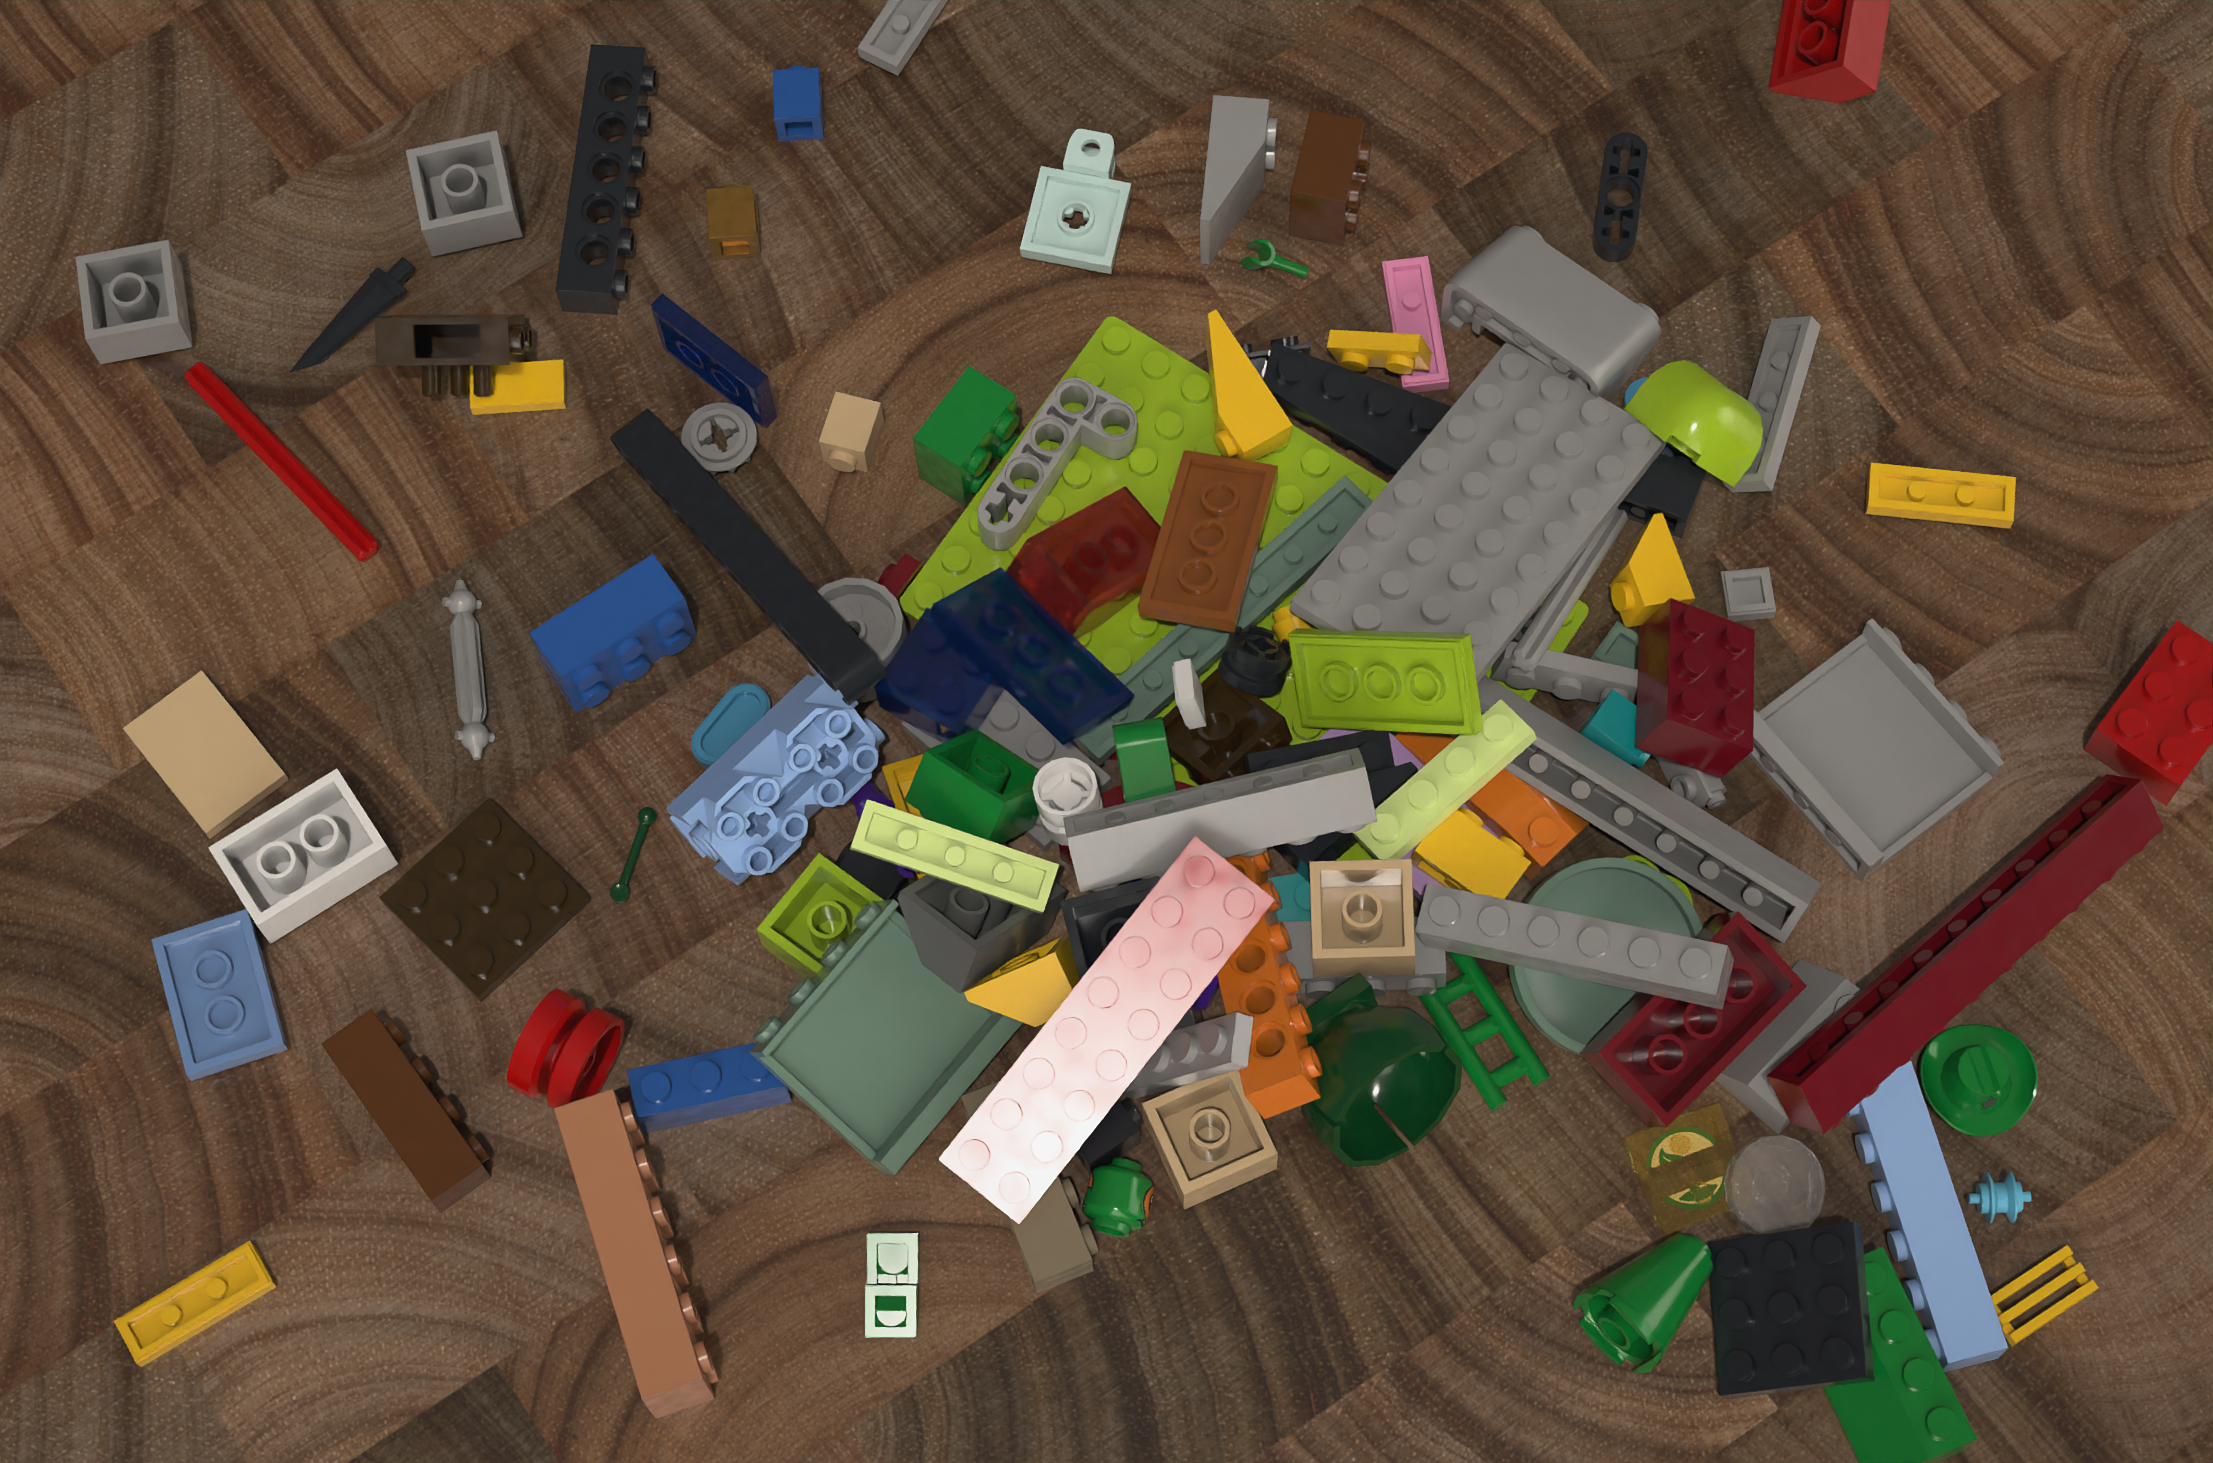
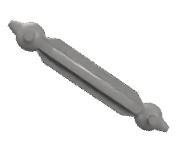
(468, 670)

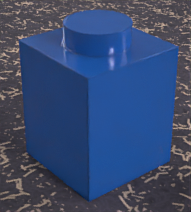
(798, 104)

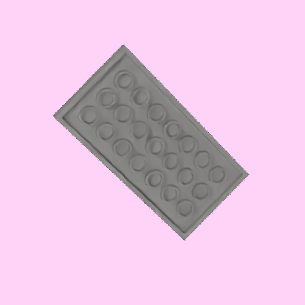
(1484, 511)

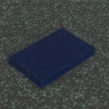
(714, 361)

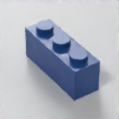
(703, 1088)

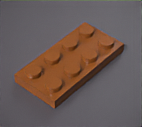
(1208, 541)

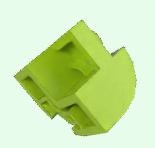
(1700, 419)

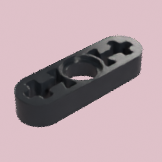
(1609, 212)

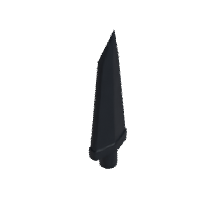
(368, 302)

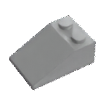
(1238, 154)

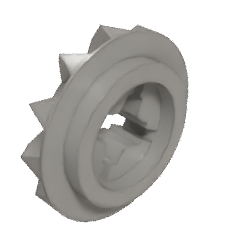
(730, 421)

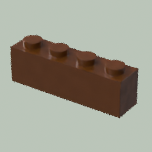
(406, 1109)

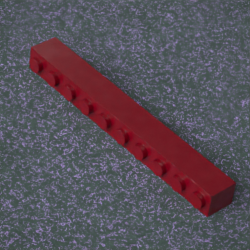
(1965, 953)

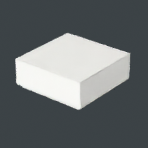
(1188, 694)

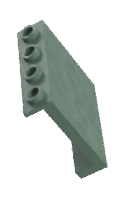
(879, 1040)

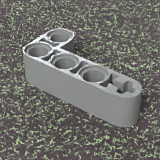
(1046, 466)

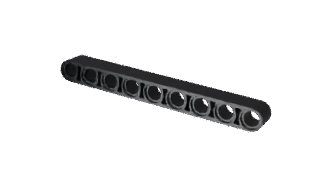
(749, 557)

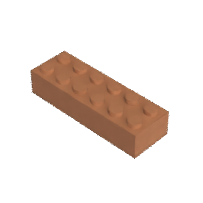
(634, 1254)

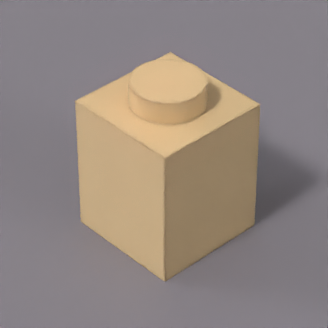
(851, 432)

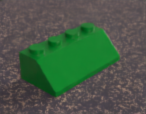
(1911, 1404)

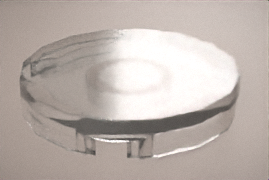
(1775, 1185)

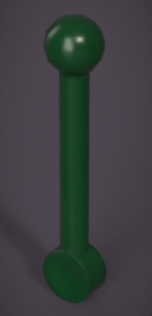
(620, 891)

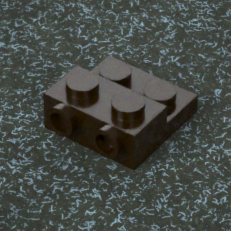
(1234, 726)

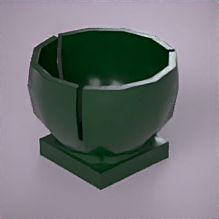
(1380, 1060)

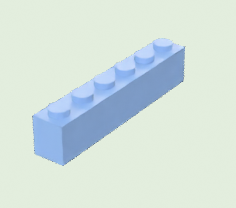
(1926, 1223)

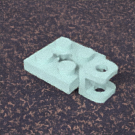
(1081, 186)

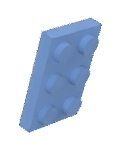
(219, 994)

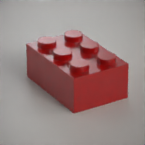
(2162, 716)

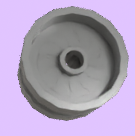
(871, 614)

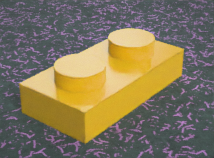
(1393, 351)

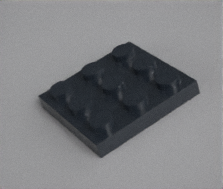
(1791, 1311)

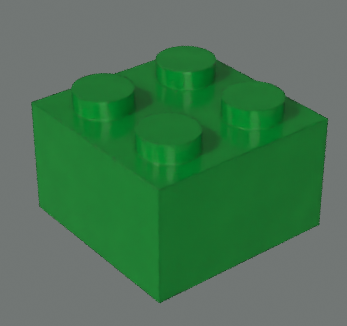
(967, 436)
(976, 788)

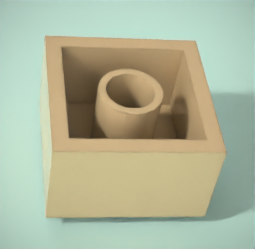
(1362, 917)
(1209, 1137)

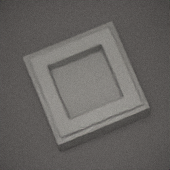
(1747, 594)

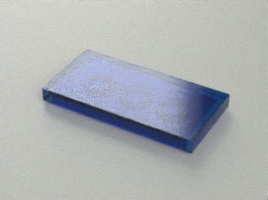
(1031, 655)

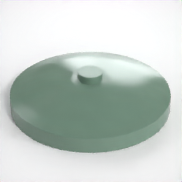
(1610, 889)

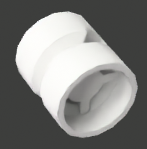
(1064, 790)

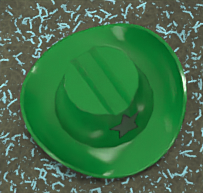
(1979, 1078)

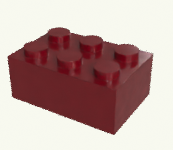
(1695, 688)

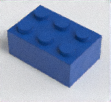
(614, 634)

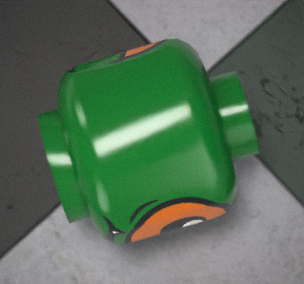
(1118, 1198)

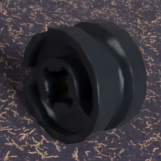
(1255, 661)

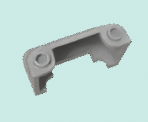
(1552, 311)

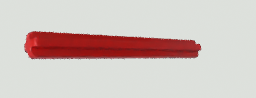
(282, 461)

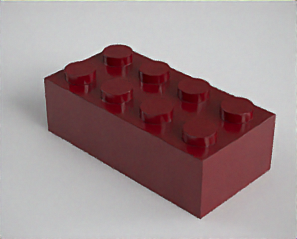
(1671, 1050)

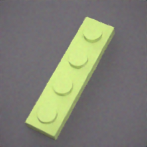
(1445, 784)
(954, 856)

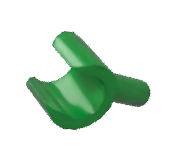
(1268, 257)

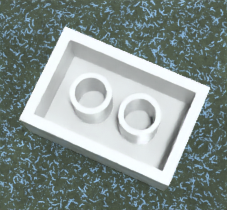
(303, 856)

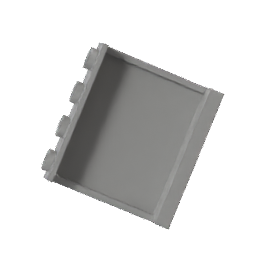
(1871, 751)

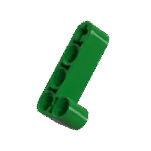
(1143, 759)

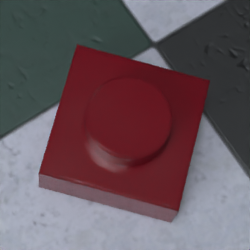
(900, 576)

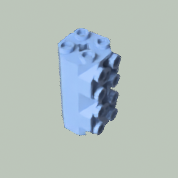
(767, 785)

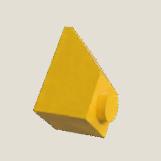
(1649, 574)

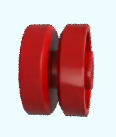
(565, 1050)

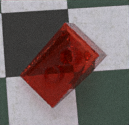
(1089, 561)

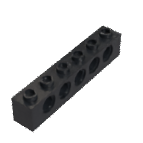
(610, 73)

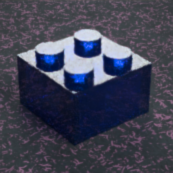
(937, 684)

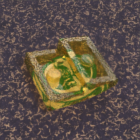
(1683, 1167)

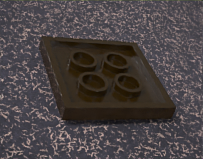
(485, 899)

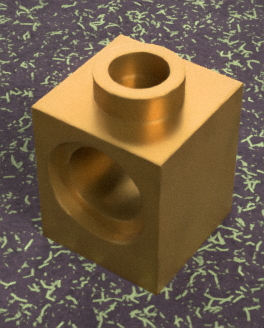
(733, 222)

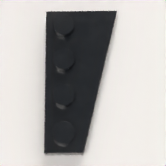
(1355, 408)

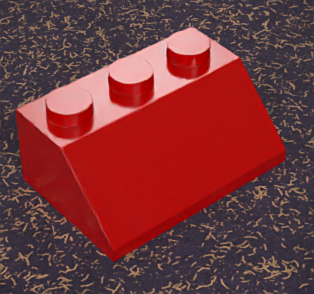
(1829, 48)

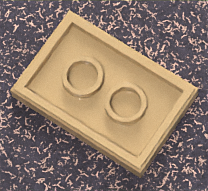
(205, 754)

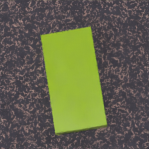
(1386, 681)

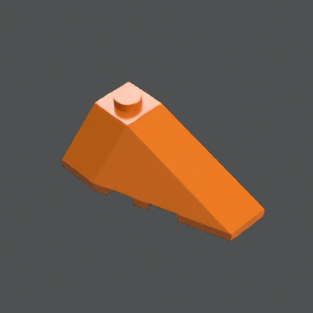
(1510, 807)

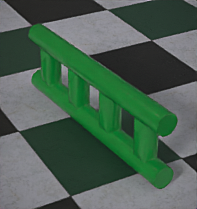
(1498, 1021)

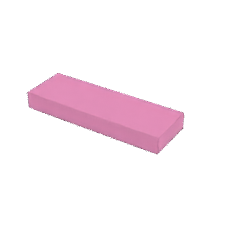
(1414, 311)

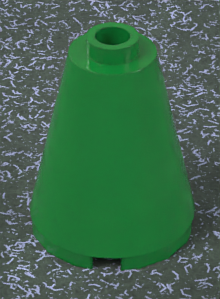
(1645, 1301)

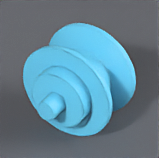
(1999, 1197)

